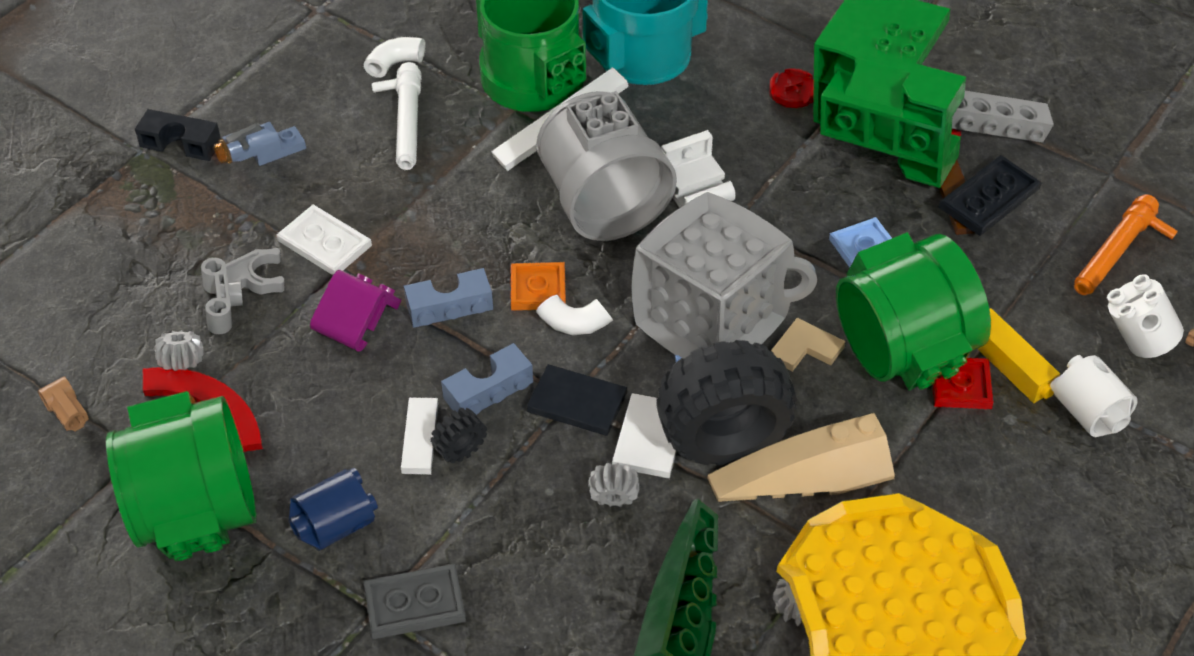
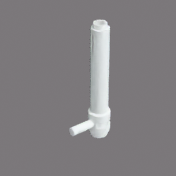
(408, 88)

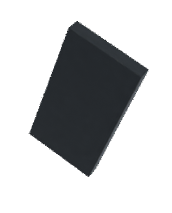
(990, 195)

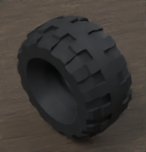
(726, 402)

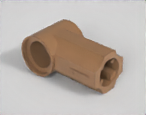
(62, 401)

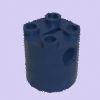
(331, 510)

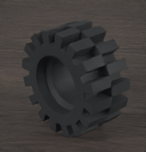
(458, 435)

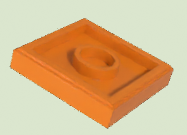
(536, 283)

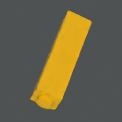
(1018, 360)

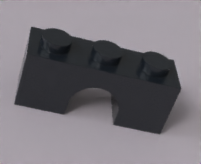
(160, 128)

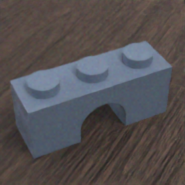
(430, 306)
(509, 371)

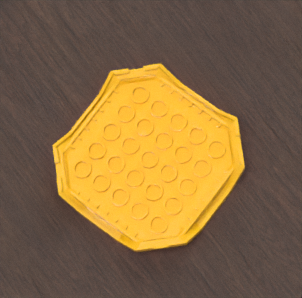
(901, 583)

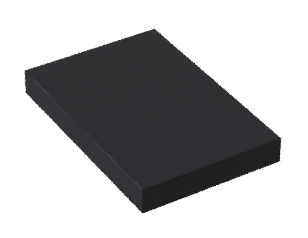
(577, 399)

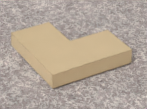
(808, 339)

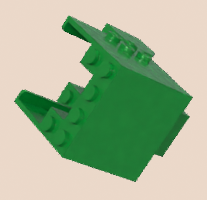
(878, 91)

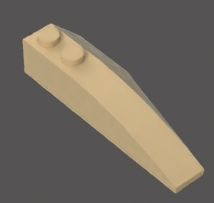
(820, 460)

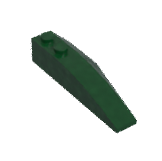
(682, 598)

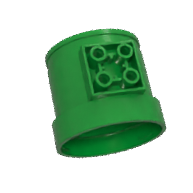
(530, 52)
(913, 309)
(181, 475)

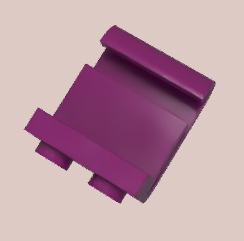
(350, 308)

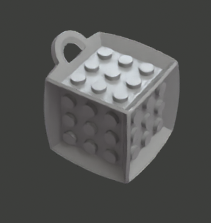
(714, 277)

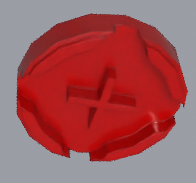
(792, 88)

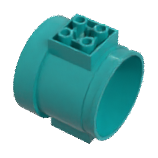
(643, 38)

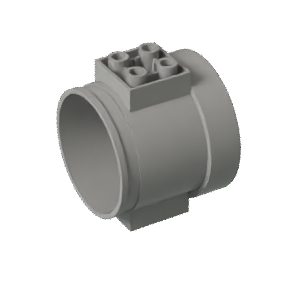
(605, 166)

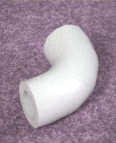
(393, 52)
(573, 320)

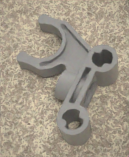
(230, 278)

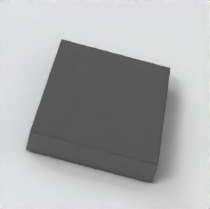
(414, 601)

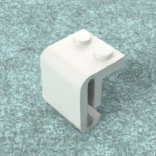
(696, 169)

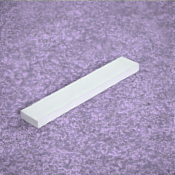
(524, 142)

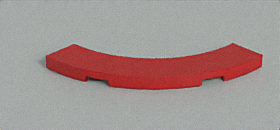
(201, 387)

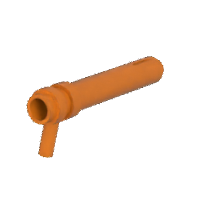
(1135, 220)

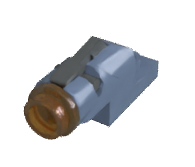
(259, 141)

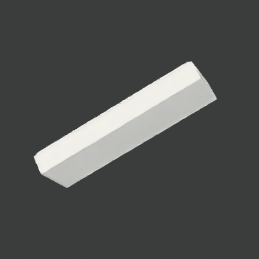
(417, 447)

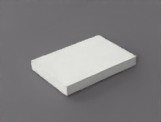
(324, 240)
(643, 441)

